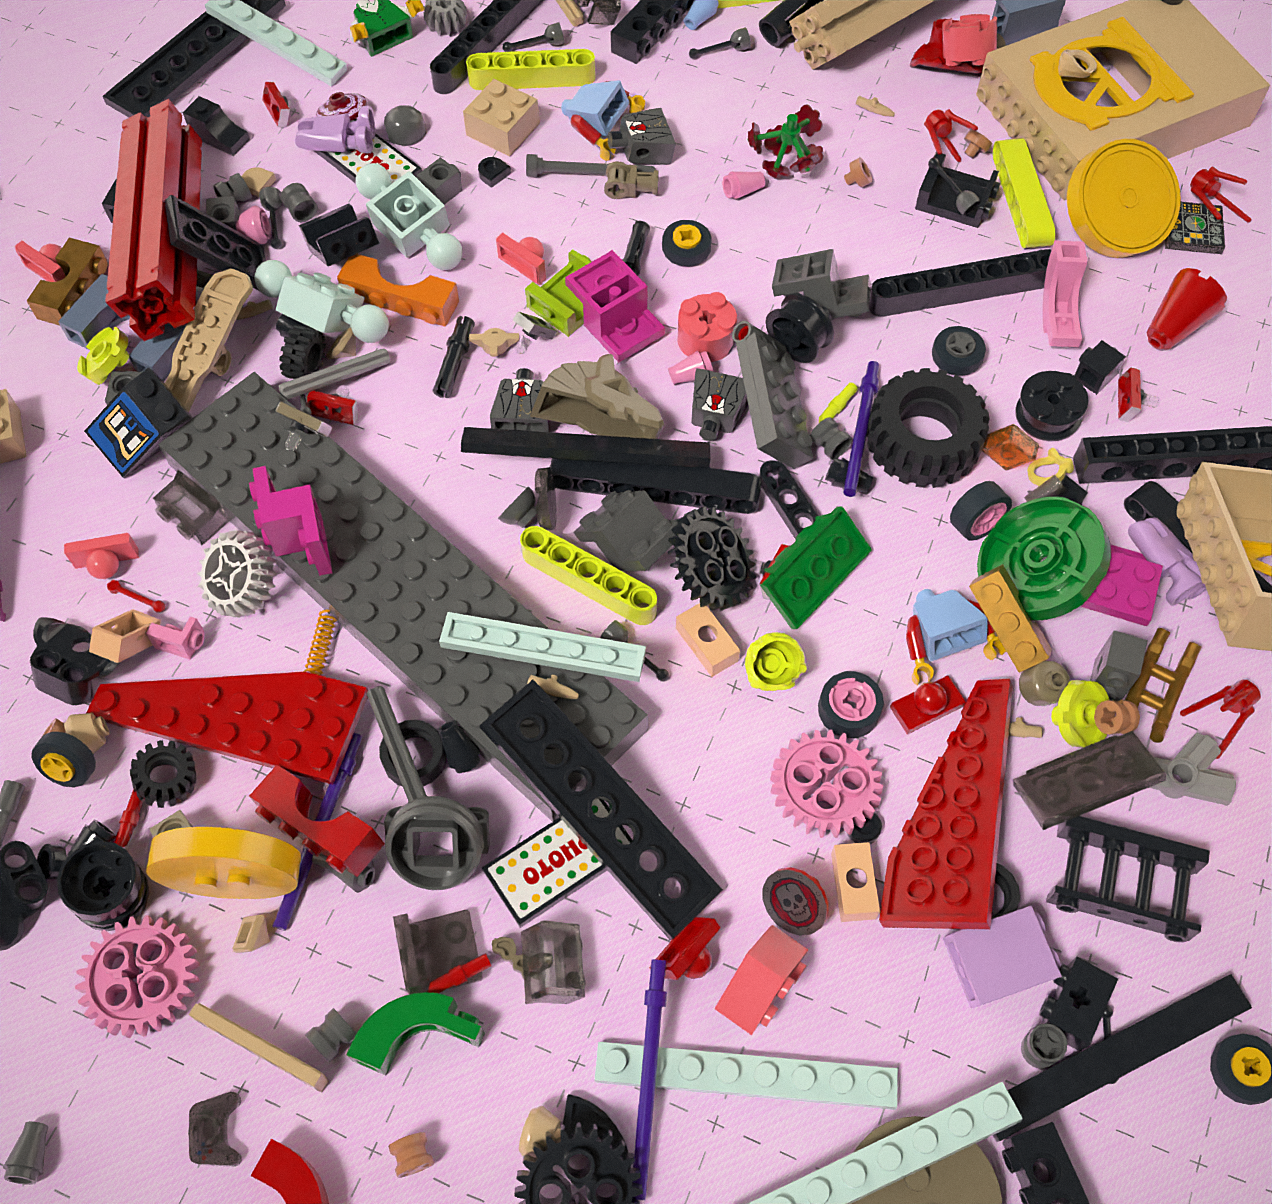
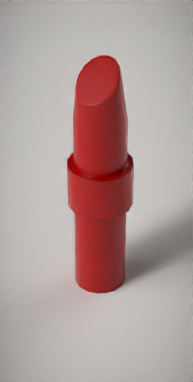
(129, 820)
(459, 974)

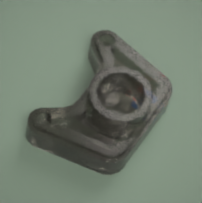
(209, 1131)

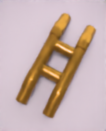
(1176, 679)

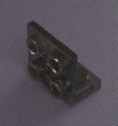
(434, 947)

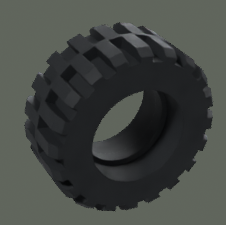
(934, 397)

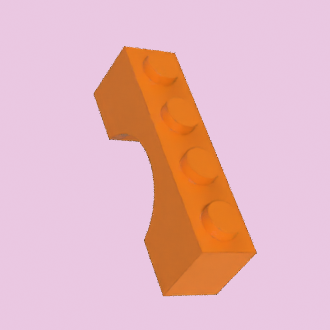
(427, 300)

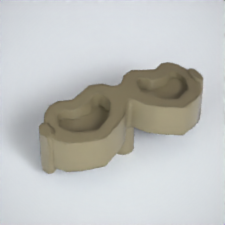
(507, 950)

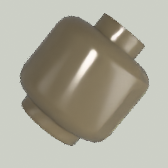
(1043, 683)

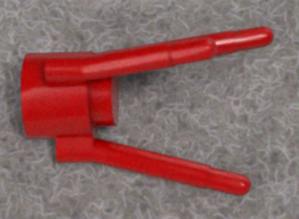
(940, 125)
(1207, 183)
(1236, 699)

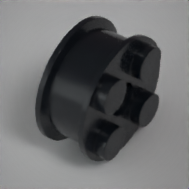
(801, 327)
(1051, 405)

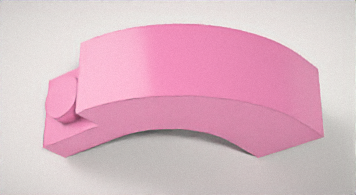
(1061, 293)

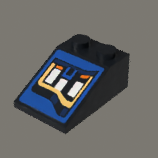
(137, 422)

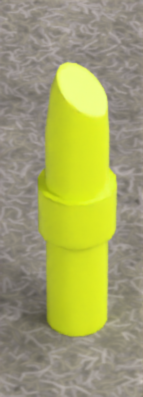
(839, 402)

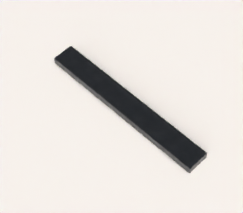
(585, 447)
(1125, 1052)

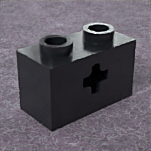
(1093, 990)

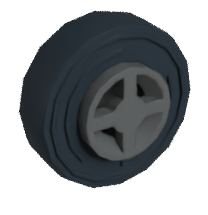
(958, 350)

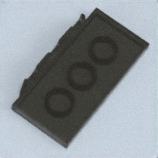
(1088, 779)

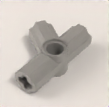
(1192, 767)

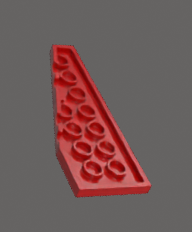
(258, 718)
(950, 846)

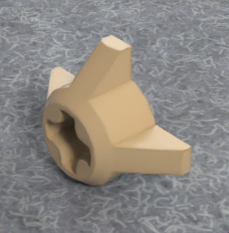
(494, 341)

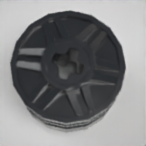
(85, 882)

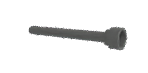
(536, 165)

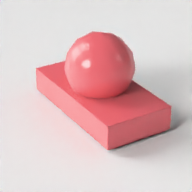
(523, 256)
(42, 262)
(101, 554)

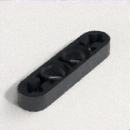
(787, 485)

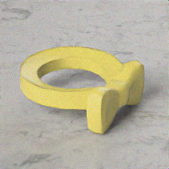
(1065, 466)

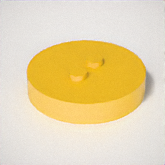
(1123, 198)
(223, 863)

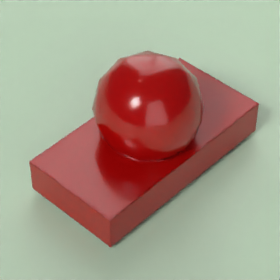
(927, 704)
(688, 950)

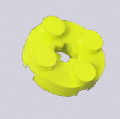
(105, 353)
(1077, 711)

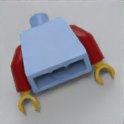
(597, 110)
(946, 626)

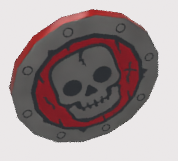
(795, 901)

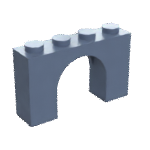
(92, 315)

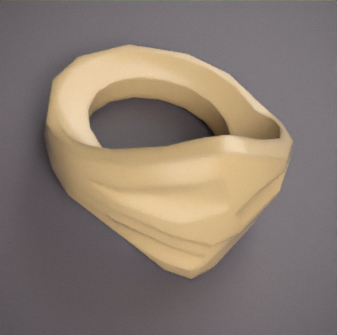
(1070, 68)

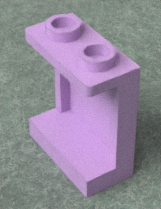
(1004, 958)

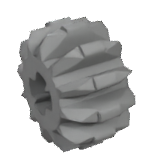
(445, 15)

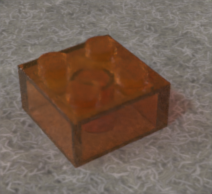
(1010, 447)

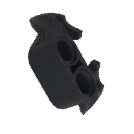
(59, 668)
(13, 907)

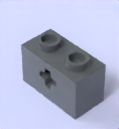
(1119, 664)

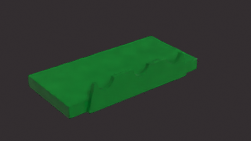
(814, 565)

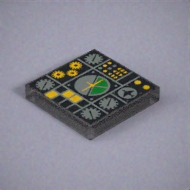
(1197, 230)

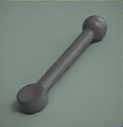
(304, 408)

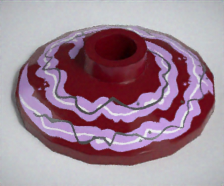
(342, 103)

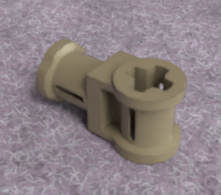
(629, 181)

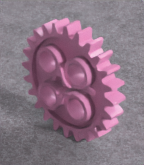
(847, 804)
(104, 983)

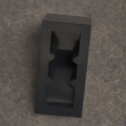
(215, 126)

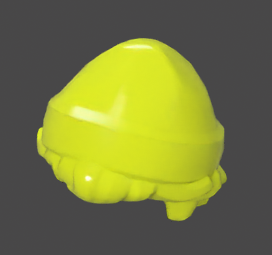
(774, 662)

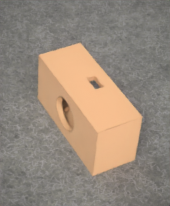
(125, 638)
(713, 655)
(855, 903)

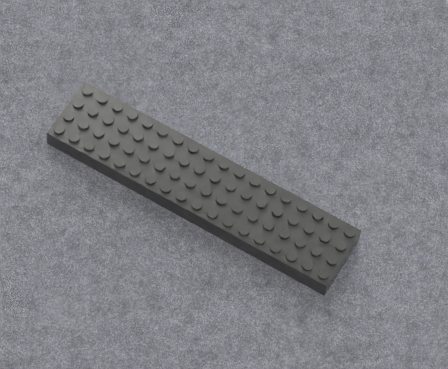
(391, 577)

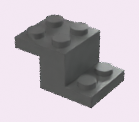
(820, 280)
(628, 530)

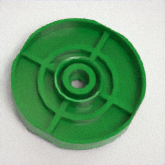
(1055, 529)

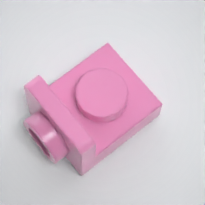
(177, 641)

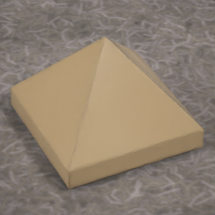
(343, 346)
(251, 934)

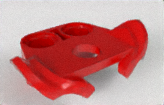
(932, 53)

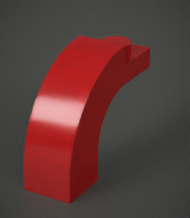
(290, 1175)

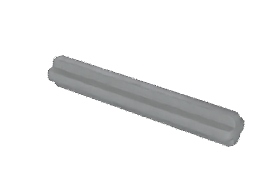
(334, 374)

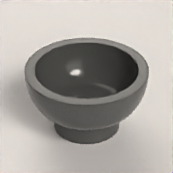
(520, 510)

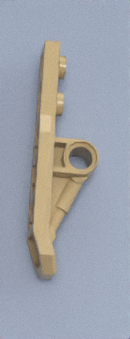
(203, 339)

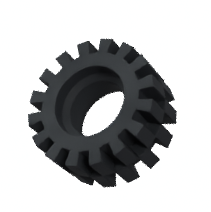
(302, 352)
(156, 757)

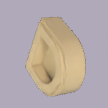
(257, 179)

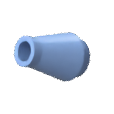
(700, 12)

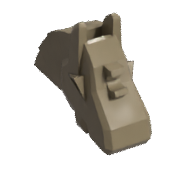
(597, 401)

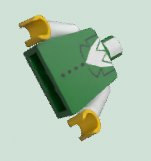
(383, 24)

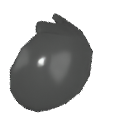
(404, 125)

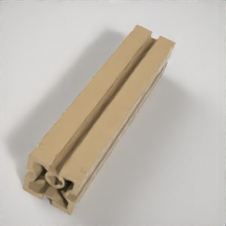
(842, 24)

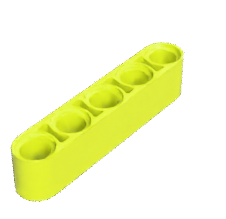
(532, 68)
(1023, 193)
(596, 587)

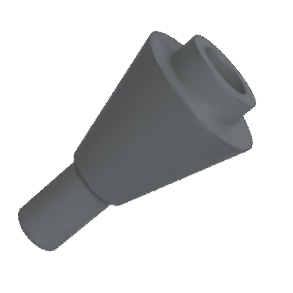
(358, 883)

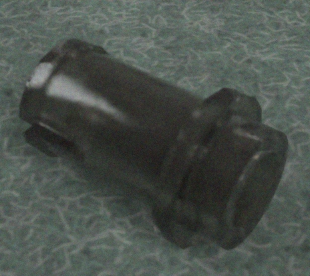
(1049, 488)

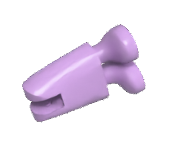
(337, 132)
(1164, 548)

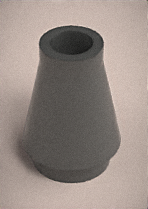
(27, 1155)

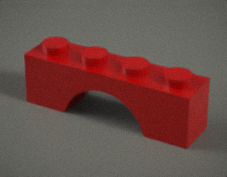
(344, 840)

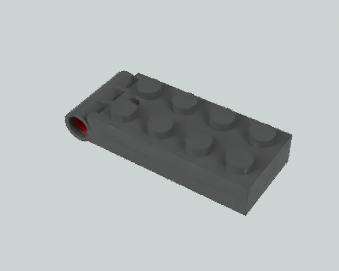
(773, 396)

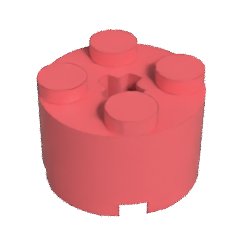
(969, 39)
(706, 325)

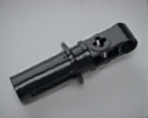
(775, 27)

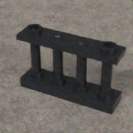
(1149, 851)

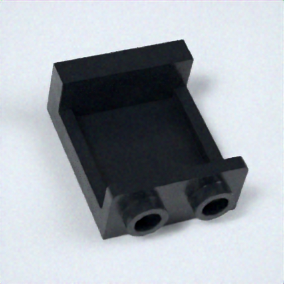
(940, 200)
(338, 235)

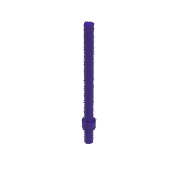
(869, 388)
(324, 814)
(655, 999)

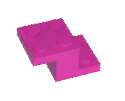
(615, 305)
(290, 520)
(1127, 588)

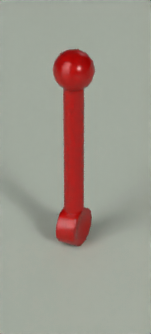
(115, 587)

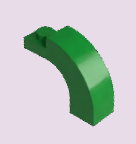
(405, 1017)

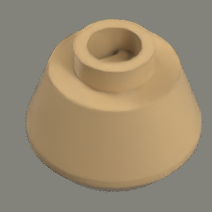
(88, 730)
(536, 1125)

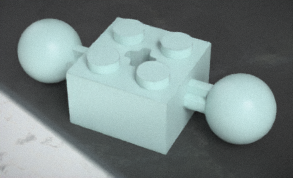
(408, 215)
(320, 302)

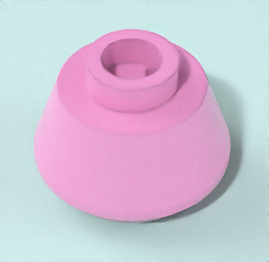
(254, 224)

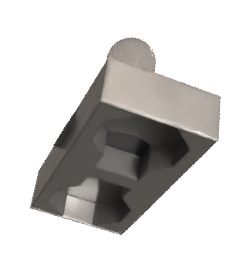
(533, 328)

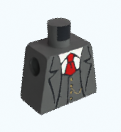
(644, 137)
(717, 402)
(515, 403)

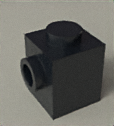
(1098, 366)

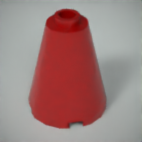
(1185, 308)

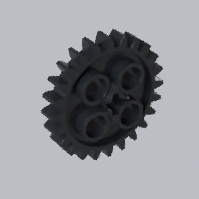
(712, 558)
(604, 1166)

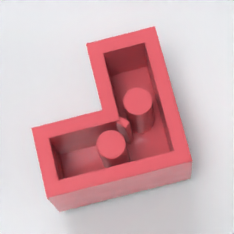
(763, 975)

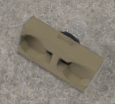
(301, 422)

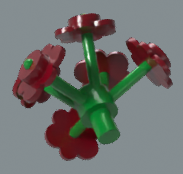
(784, 136)

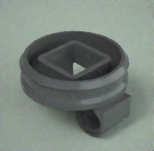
(436, 814)

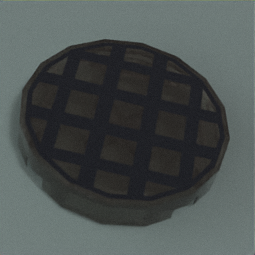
(546, 507)

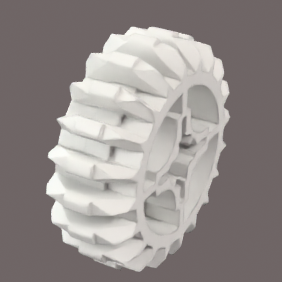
(237, 573)

